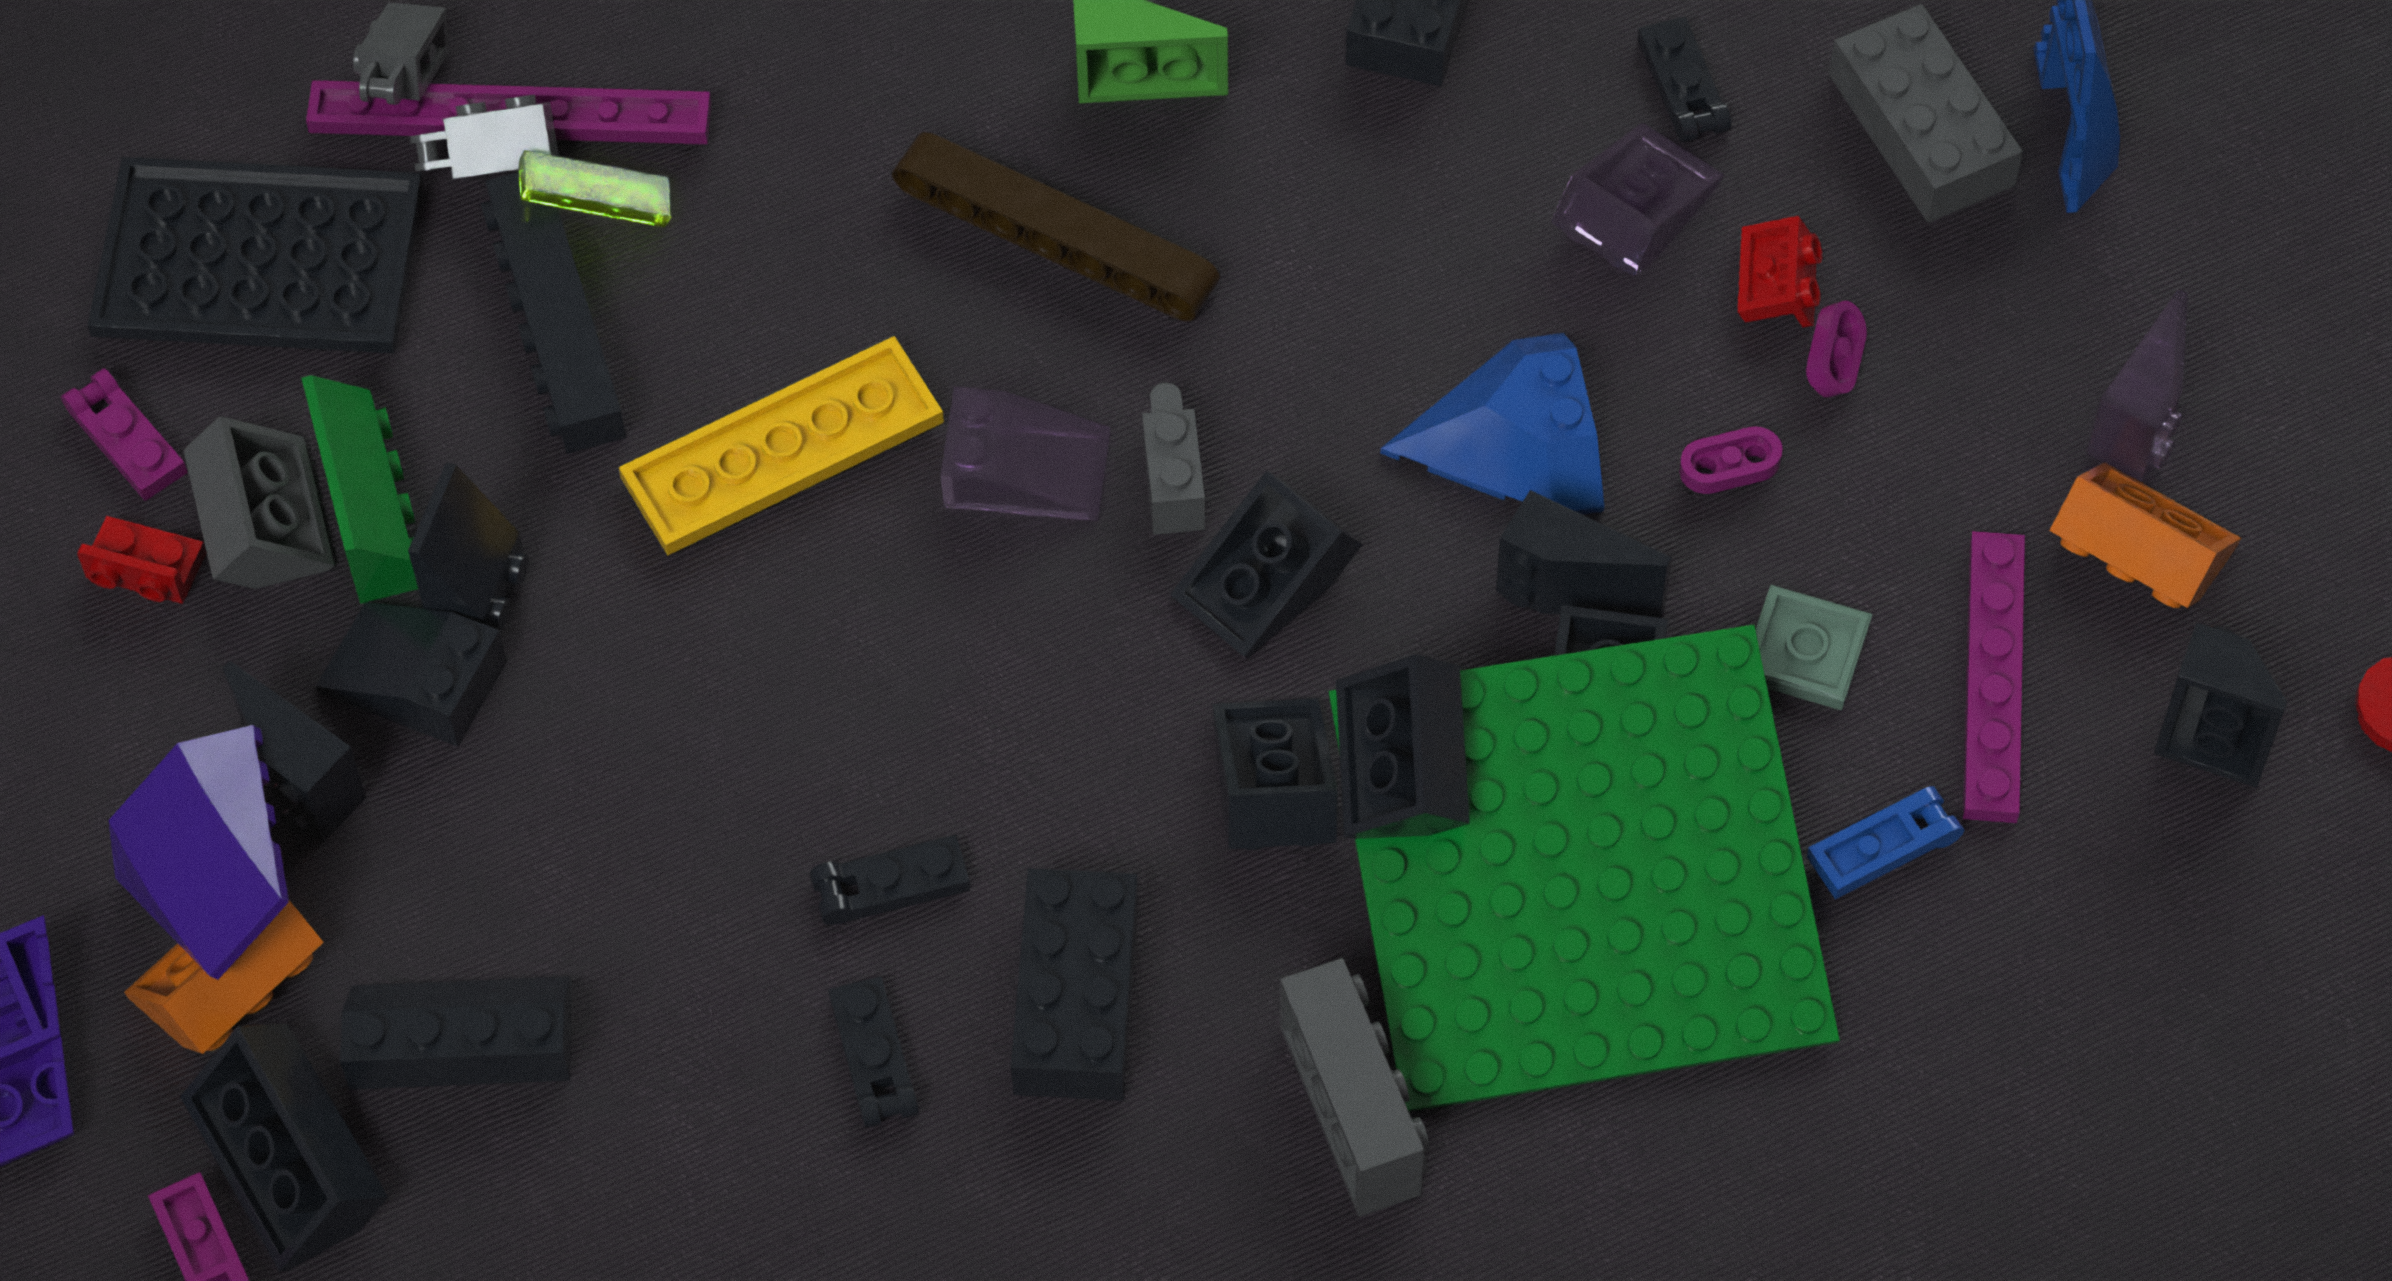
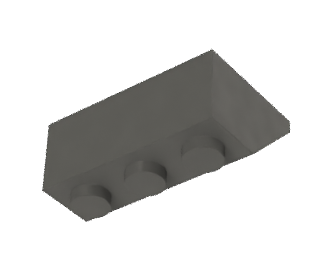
(257, 504)

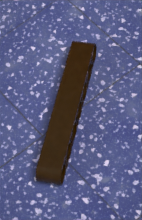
(1056, 226)

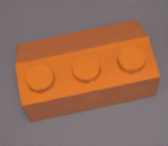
(2143, 535)
(202, 1009)

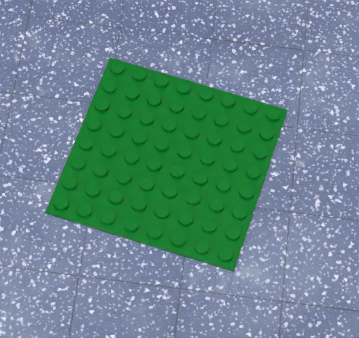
(1617, 883)

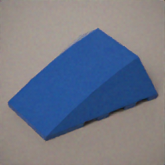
(2077, 60)

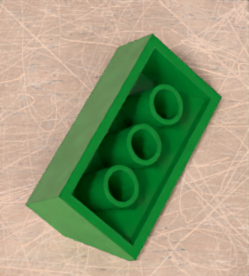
(363, 486)

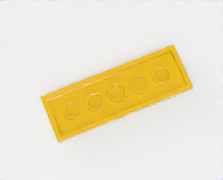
(781, 445)

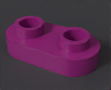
(1836, 349)
(1727, 459)

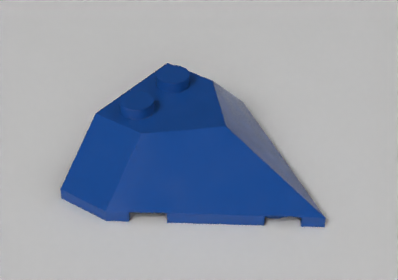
(1514, 428)

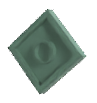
(1810, 646)

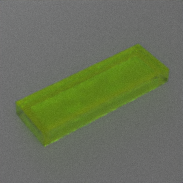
(594, 188)

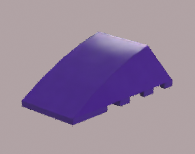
(201, 847)
(32, 1063)

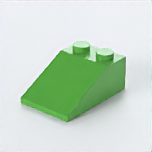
(1146, 52)

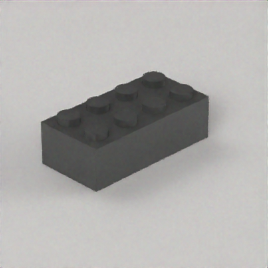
(1925, 113)
(1352, 1086)

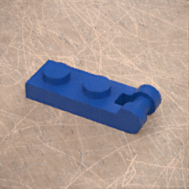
(1883, 842)

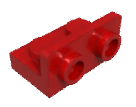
(1779, 271)
(142, 560)

